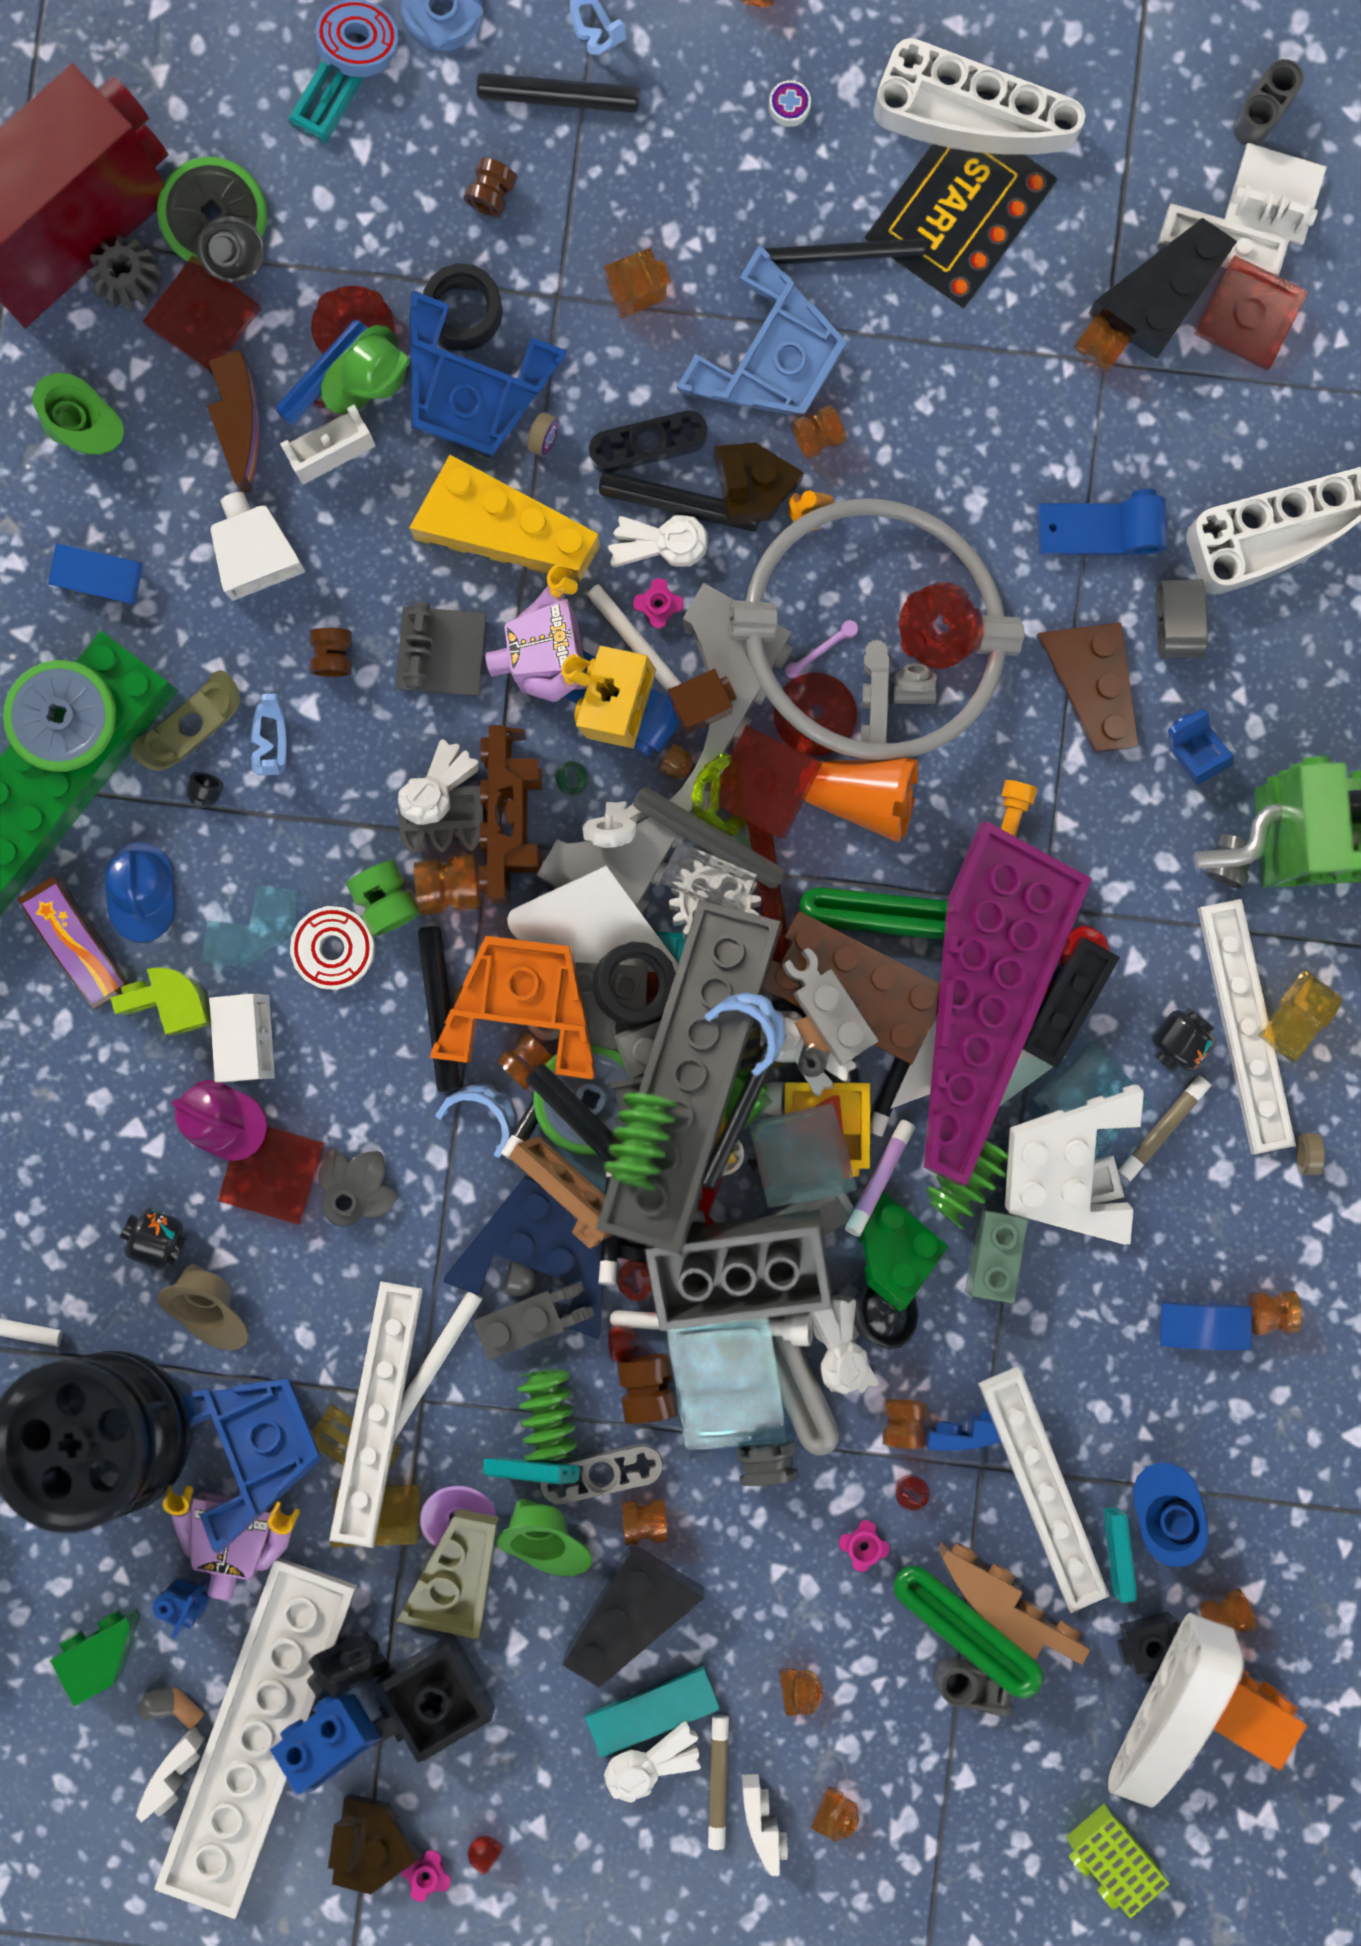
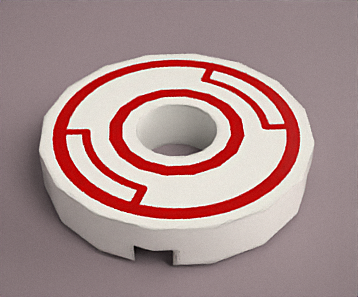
(308, 942)

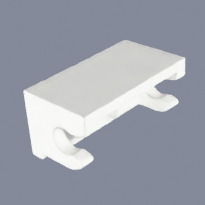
(328, 446)
(242, 1037)

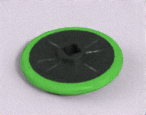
(198, 186)

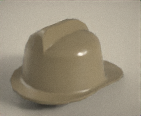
(203, 1306)

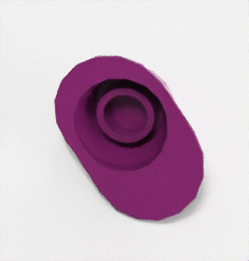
(221, 1120)

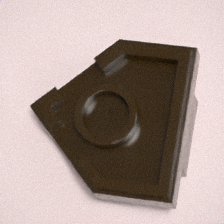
(753, 481)
(369, 1845)

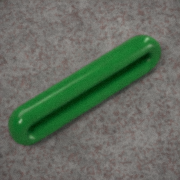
(876, 912)
(968, 1632)

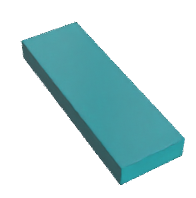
(652, 1711)

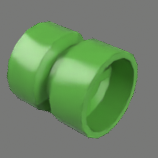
(385, 913)

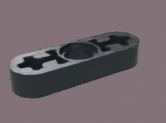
(656, 425)

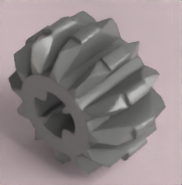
(121, 260)

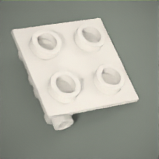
(1276, 193)

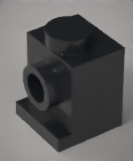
(1139, 1634)

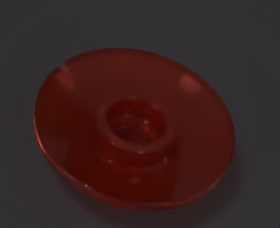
(832, 696)

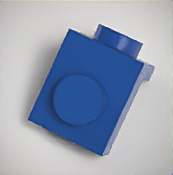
(1198, 747)

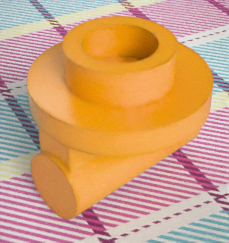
(806, 503)

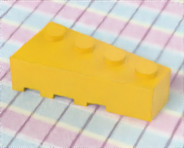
(496, 521)

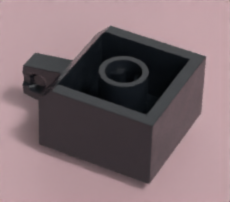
(425, 1723)

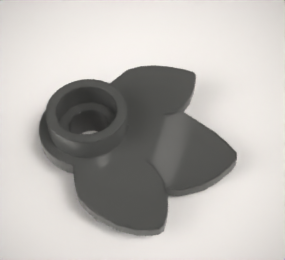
(358, 1181)

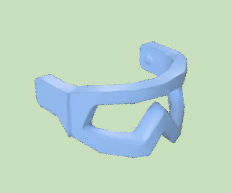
(616, 29)
(269, 708)
(765, 1016)
(492, 1099)

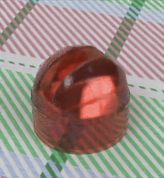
(619, 1343)
(916, 1485)
(484, 1853)

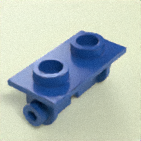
(182, 1604)

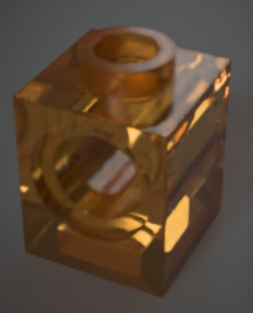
(637, 282)

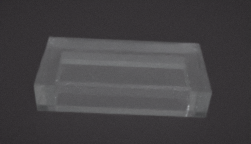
(708, 877)

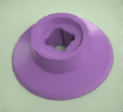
(441, 1505)

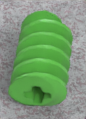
(639, 1139)
(955, 1199)
(548, 1415)

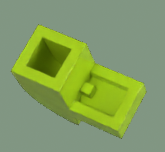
(177, 995)

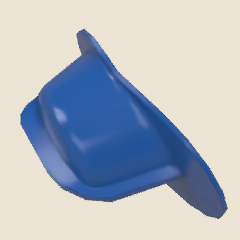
(140, 892)
(1170, 1514)

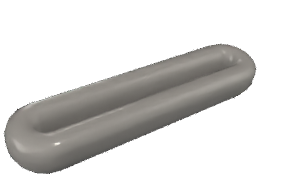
(804, 1398)

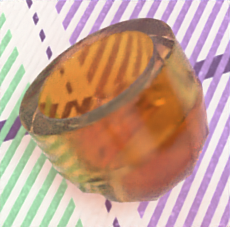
(676, 763)

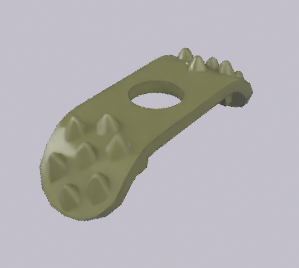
(167, 745)

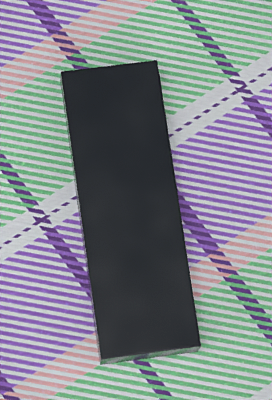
(1069, 1001)

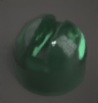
(581, 774)

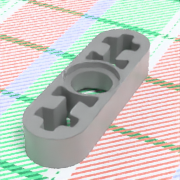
(635, 1477)

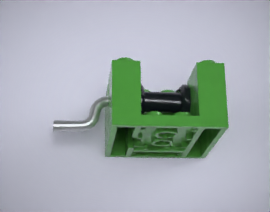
(1302, 828)

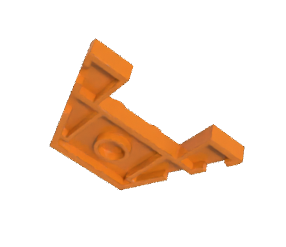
(526, 987)

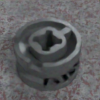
(767, 1464)

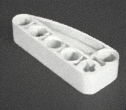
(959, 117)
(1278, 539)
(1178, 1710)

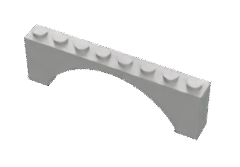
(642, 860)

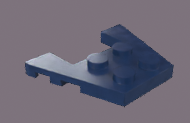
(539, 1235)

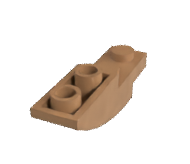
(996, 1598)

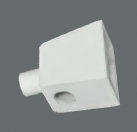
(251, 548)

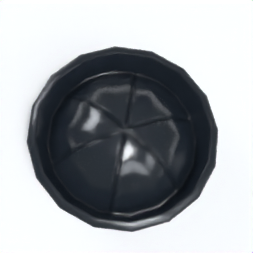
(881, 1322)

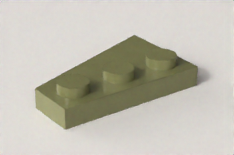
(456, 1578)

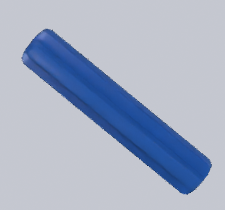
(309, 386)

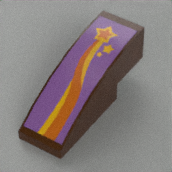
(237, 417)
(73, 941)

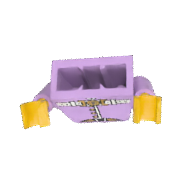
(544, 643)
(244, 1557)

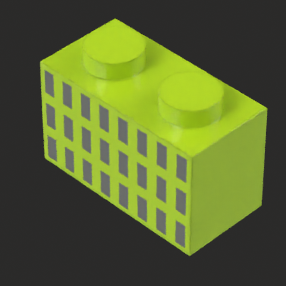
(1116, 1860)

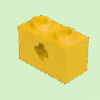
(621, 717)

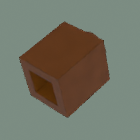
(702, 700)

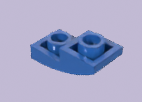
(95, 573)
(1206, 1326)
(950, 1437)

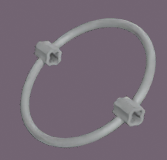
(757, 622)

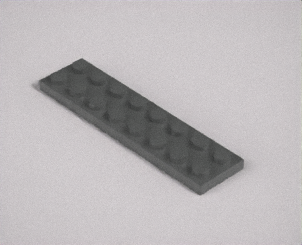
(696, 1068)

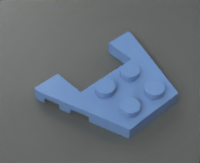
(786, 358)

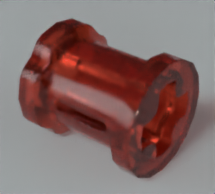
(627, 1288)

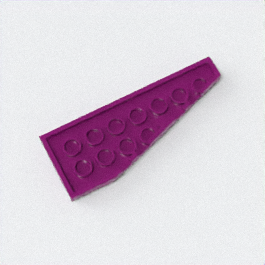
(998, 958)

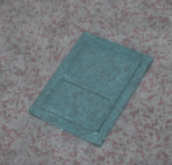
(727, 1384)

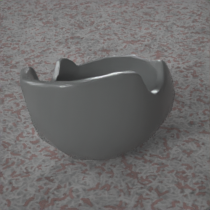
(230, 249)

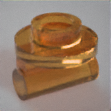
(800, 1691)
(836, 1816)

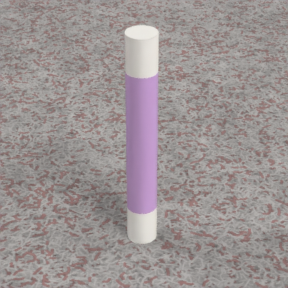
(879, 1178)

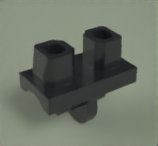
(345, 1666)

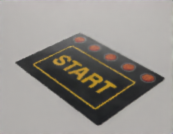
(966, 211)

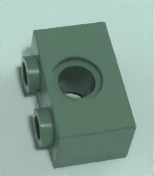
(996, 1256)

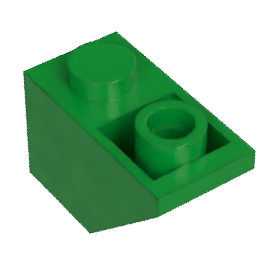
(96, 1660)

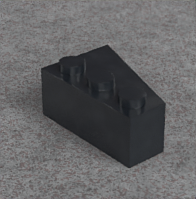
(1165, 287)
(629, 1615)

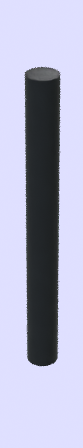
(847, 251)
(736, 1123)

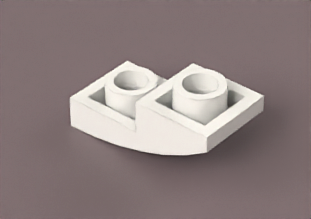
(162, 1787)
(768, 1841)

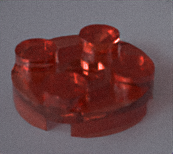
(347, 304)
(958, 612)

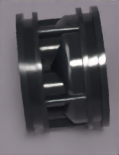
(44, 1435)

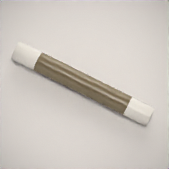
(1164, 1128)
(718, 1782)

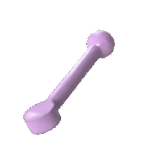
(848, 630)

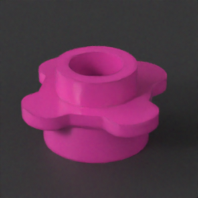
(658, 615)
(876, 1547)
(438, 1880)

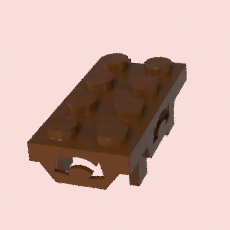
(506, 780)
(888, 994)

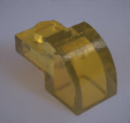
(1301, 1016)

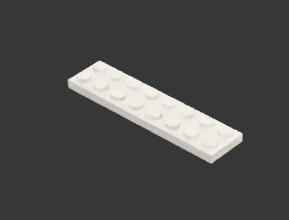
(238, 1775)

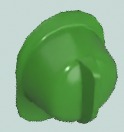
(365, 371)
(76, 414)
(542, 1539)

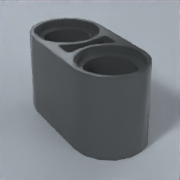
(1268, 102)
(1181, 619)

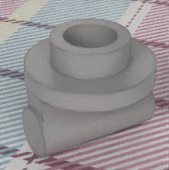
(915, 685)

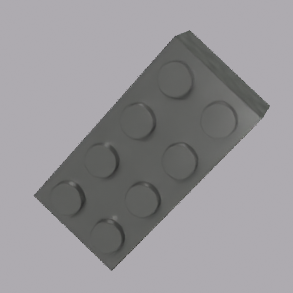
(743, 1272)

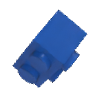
(324, 1743)

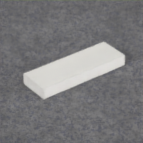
(1252, 244)

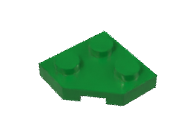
(898, 1252)

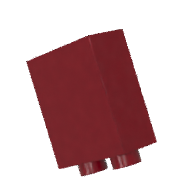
(70, 176)

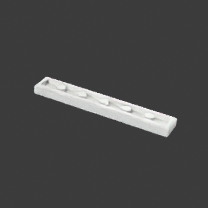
(1243, 1019)
(376, 1415)
(1043, 1489)

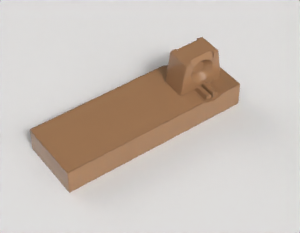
(565, 1185)

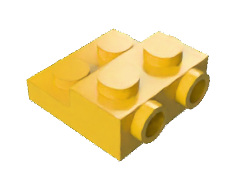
(854, 1112)

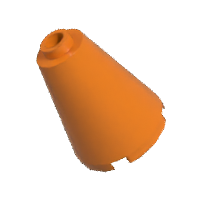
(868, 793)

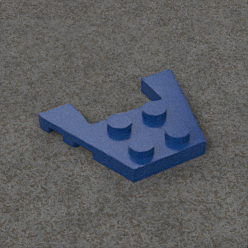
(463, 398)
(265, 1445)

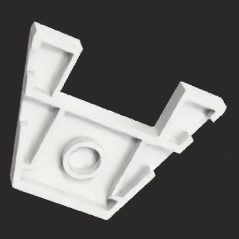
(1054, 1167)

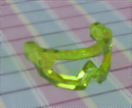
(712, 773)

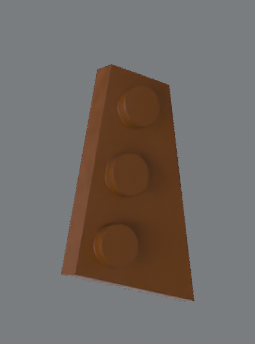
(1096, 680)

